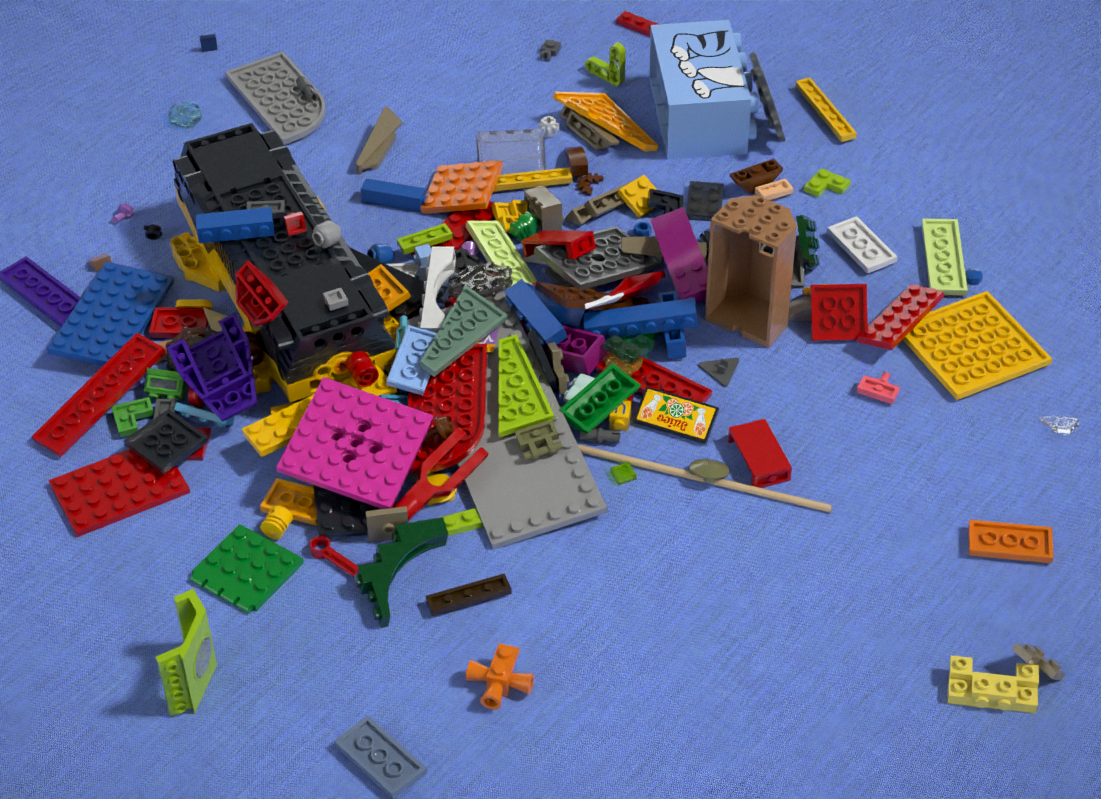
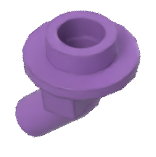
(125, 210)
(471, 247)

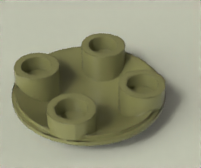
(709, 469)

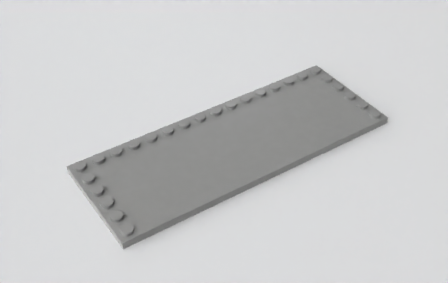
(531, 495)

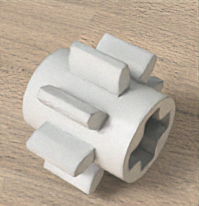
(549, 125)

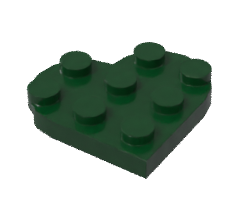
(808, 241)

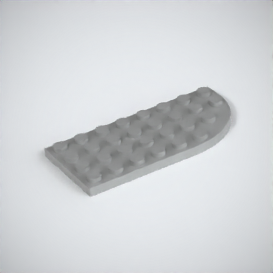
(276, 98)

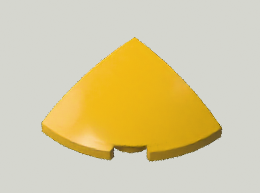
(509, 212)

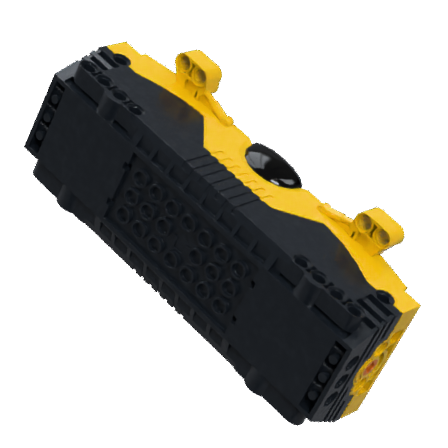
(305, 337)

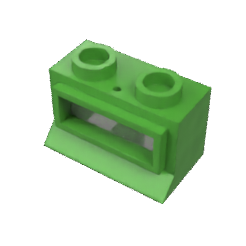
(165, 384)

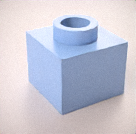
(421, 255)

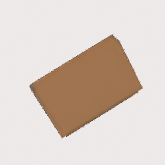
(98, 261)

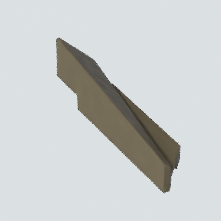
(588, 130)
(379, 141)
(596, 206)
(650, 246)

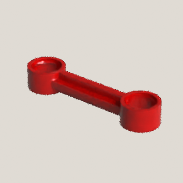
(332, 555)

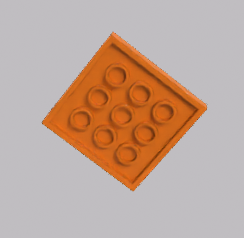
(462, 187)

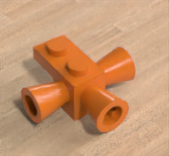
(500, 676)

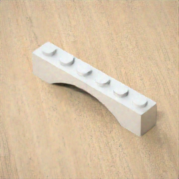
(441, 266)

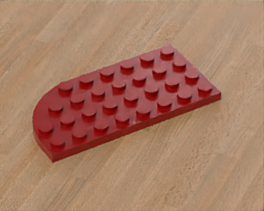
(460, 395)

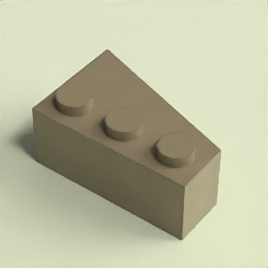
(545, 208)

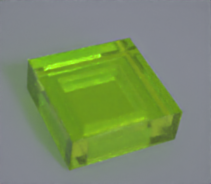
(623, 473)

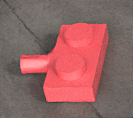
(878, 388)

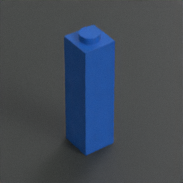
(393, 195)

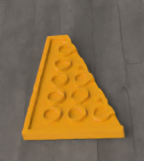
(609, 115)

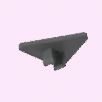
(720, 370)

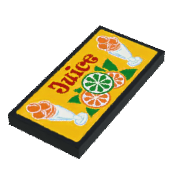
(676, 415)

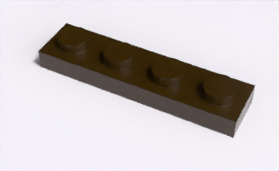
(468, 594)

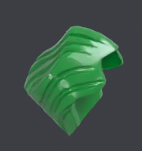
(524, 227)

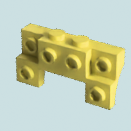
(993, 690)

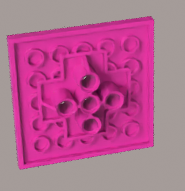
(355, 444)

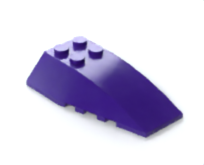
(219, 369)

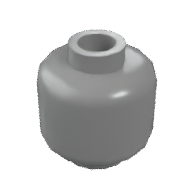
(326, 234)

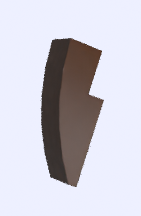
(577, 161)

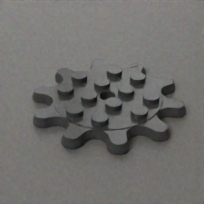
(765, 97)

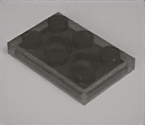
(704, 200)

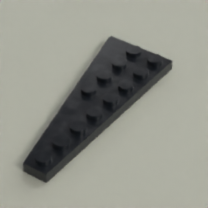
(414, 286)

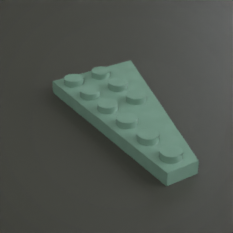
(464, 327)

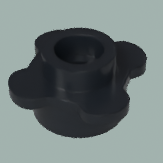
(153, 232)

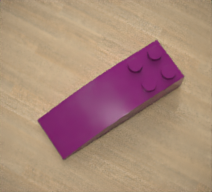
(682, 254)
(580, 349)

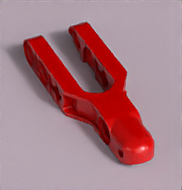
(424, 491)

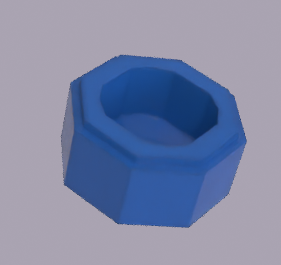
(642, 229)
(973, 276)

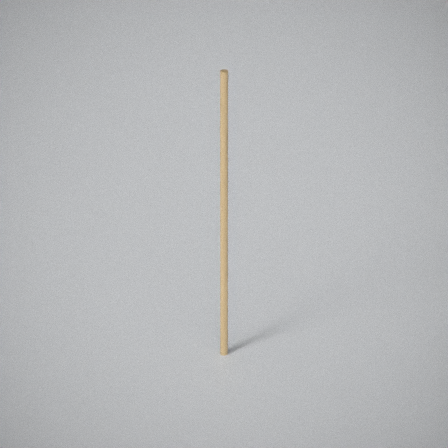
(718, 482)

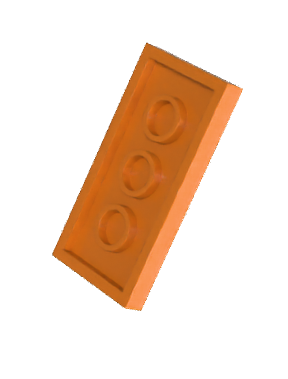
(1010, 541)

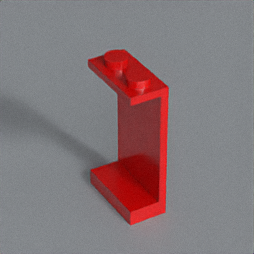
(576, 242)
(761, 453)

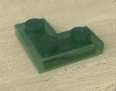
(629, 351)

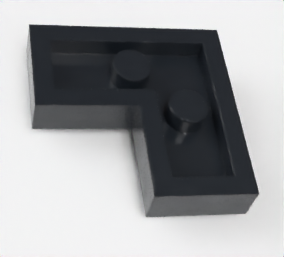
(664, 200)

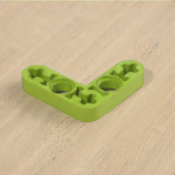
(615, 74)

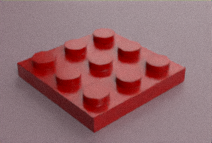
(838, 311)

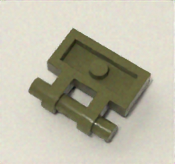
(537, 435)

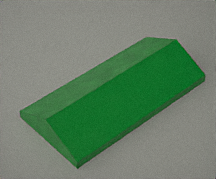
(599, 399)

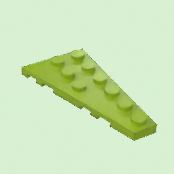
(520, 393)

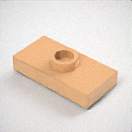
(774, 189)

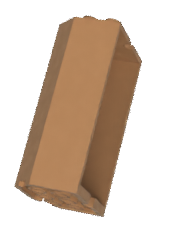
(746, 285)

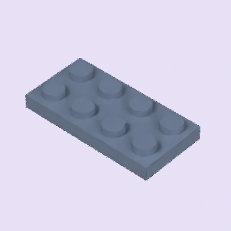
(380, 757)

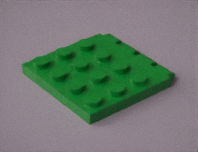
(246, 569)

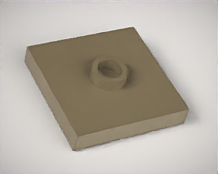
(382, 522)

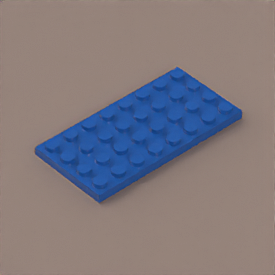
(110, 313)

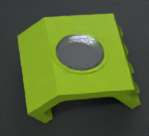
(189, 667)

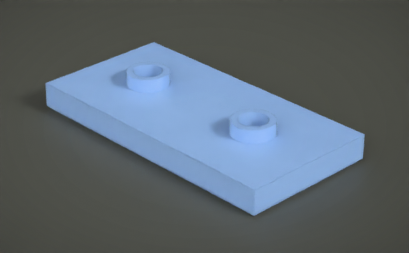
(406, 368)

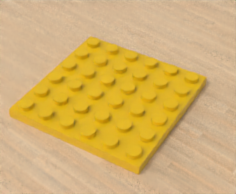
(975, 345)

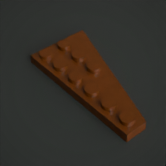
(575, 298)

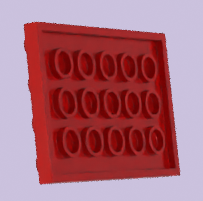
(114, 490)

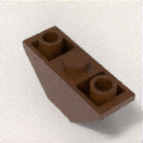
(757, 175)

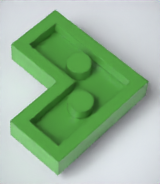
(127, 413)

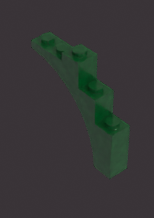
(408, 542)

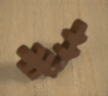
(586, 181)

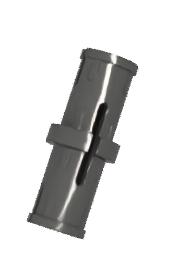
(307, 89)
(601, 436)

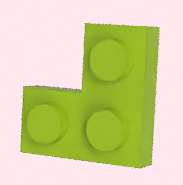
(826, 180)

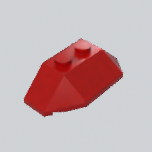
(257, 295)

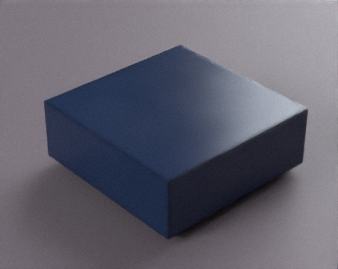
(208, 42)

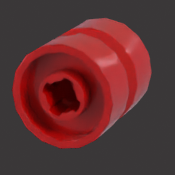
(362, 369)

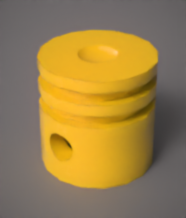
(276, 522)

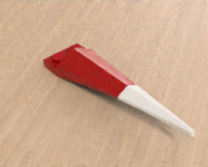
(630, 288)

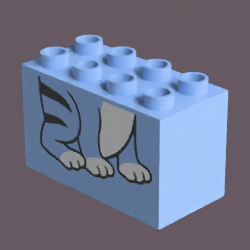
(701, 89)

